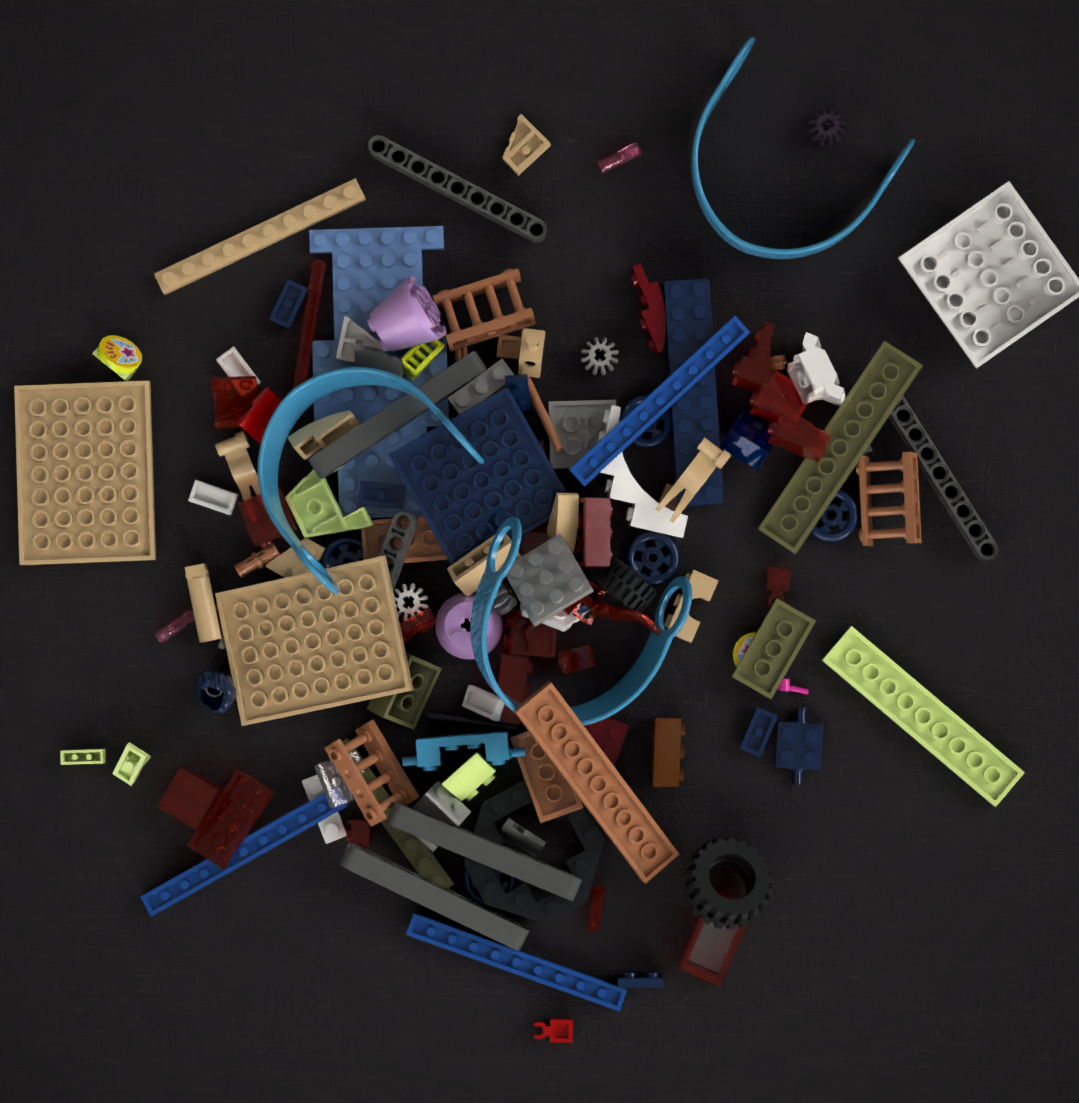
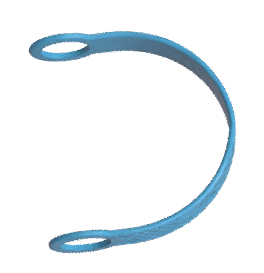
(729, 237)
(287, 415)
(620, 694)

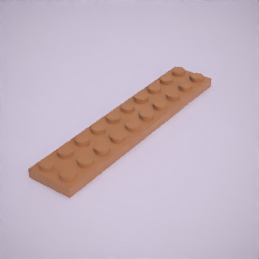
(596, 781)

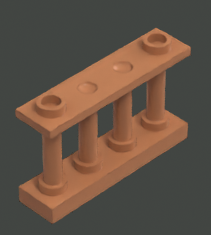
(483, 331)
(910, 509)
(386, 763)

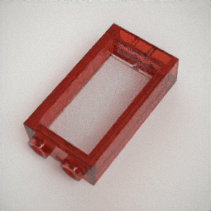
(710, 949)

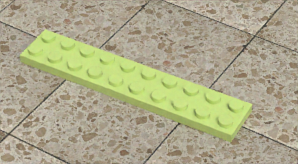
(923, 716)

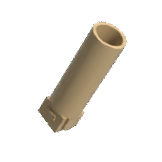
(203, 603)

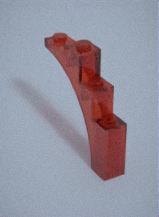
(787, 427)

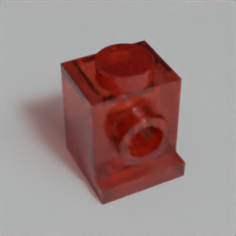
(359, 832)

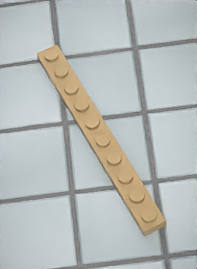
(259, 236)

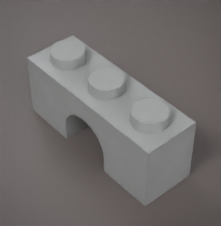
(481, 387)

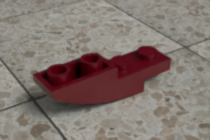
(654, 317)

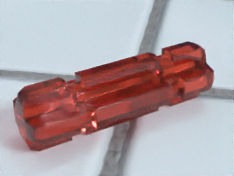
(595, 908)

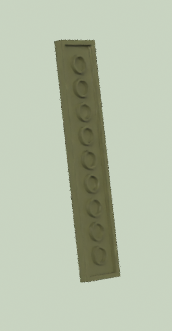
(850, 435)

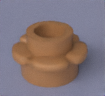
(778, 362)

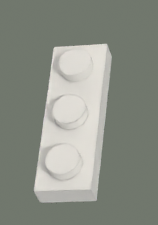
(331, 827)

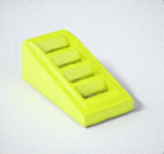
(408, 357)

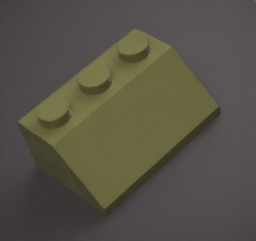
(407, 706)

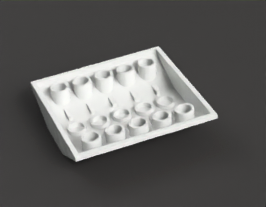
(992, 274)

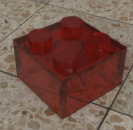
(189, 797)

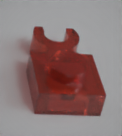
(778, 581)

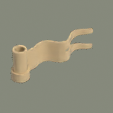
(240, 463)
(695, 475)

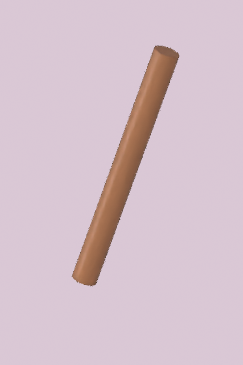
(542, 413)

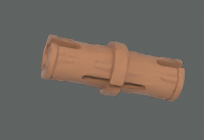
(256, 560)

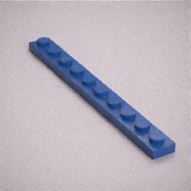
(659, 401)
(250, 848)
(516, 961)

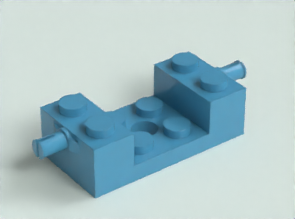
(430, 751)

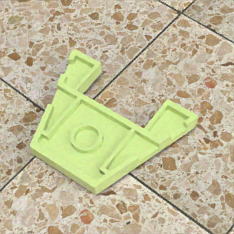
(318, 510)

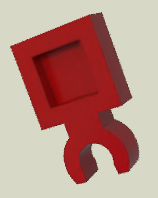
(559, 1030)

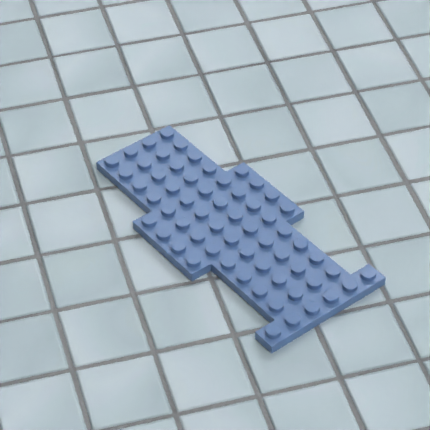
(365, 271)

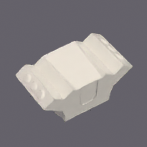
(814, 374)

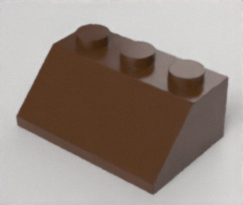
(667, 752)

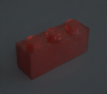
(513, 683)

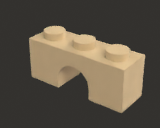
(702, 588)

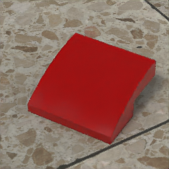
(258, 416)

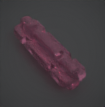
(175, 626)

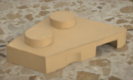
(524, 146)
(289, 564)

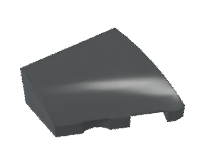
(377, 359)
(522, 837)

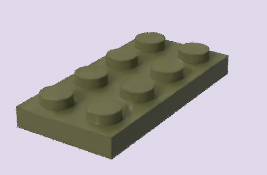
(773, 648)

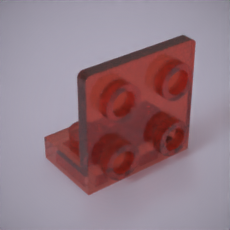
(233, 399)

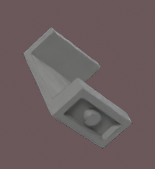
(442, 805)

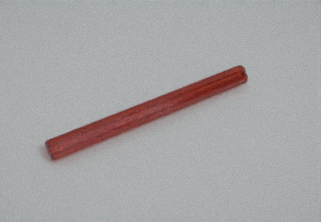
(309, 323)

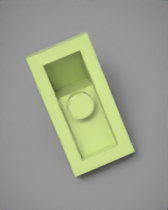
(130, 763)

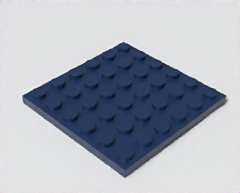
(470, 499)

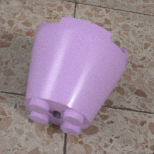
(406, 317)
(457, 639)

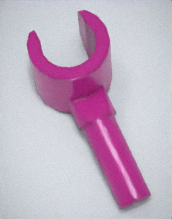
(785, 686)

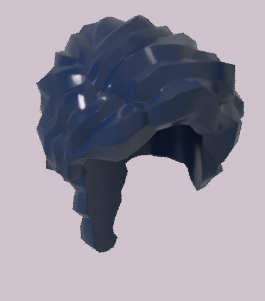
(215, 691)

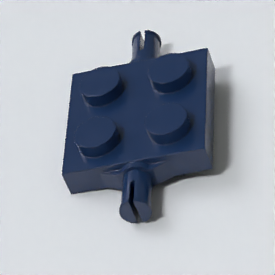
(799, 745)

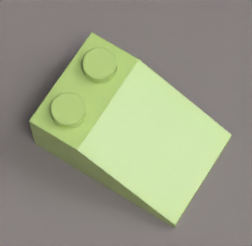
(469, 777)

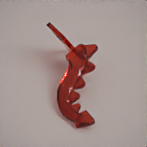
(614, 613)

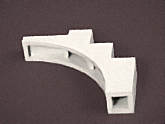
(625, 488)

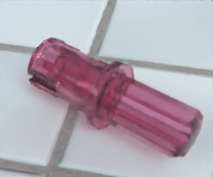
(619, 157)

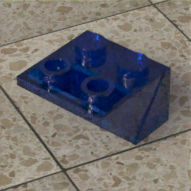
(748, 438)

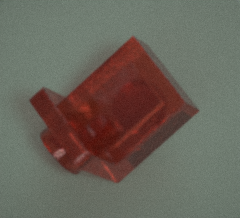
(576, 659)

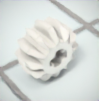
(417, 601)

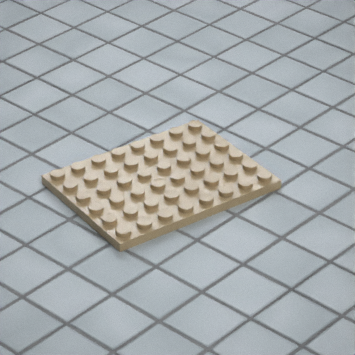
(85, 473)
(310, 649)

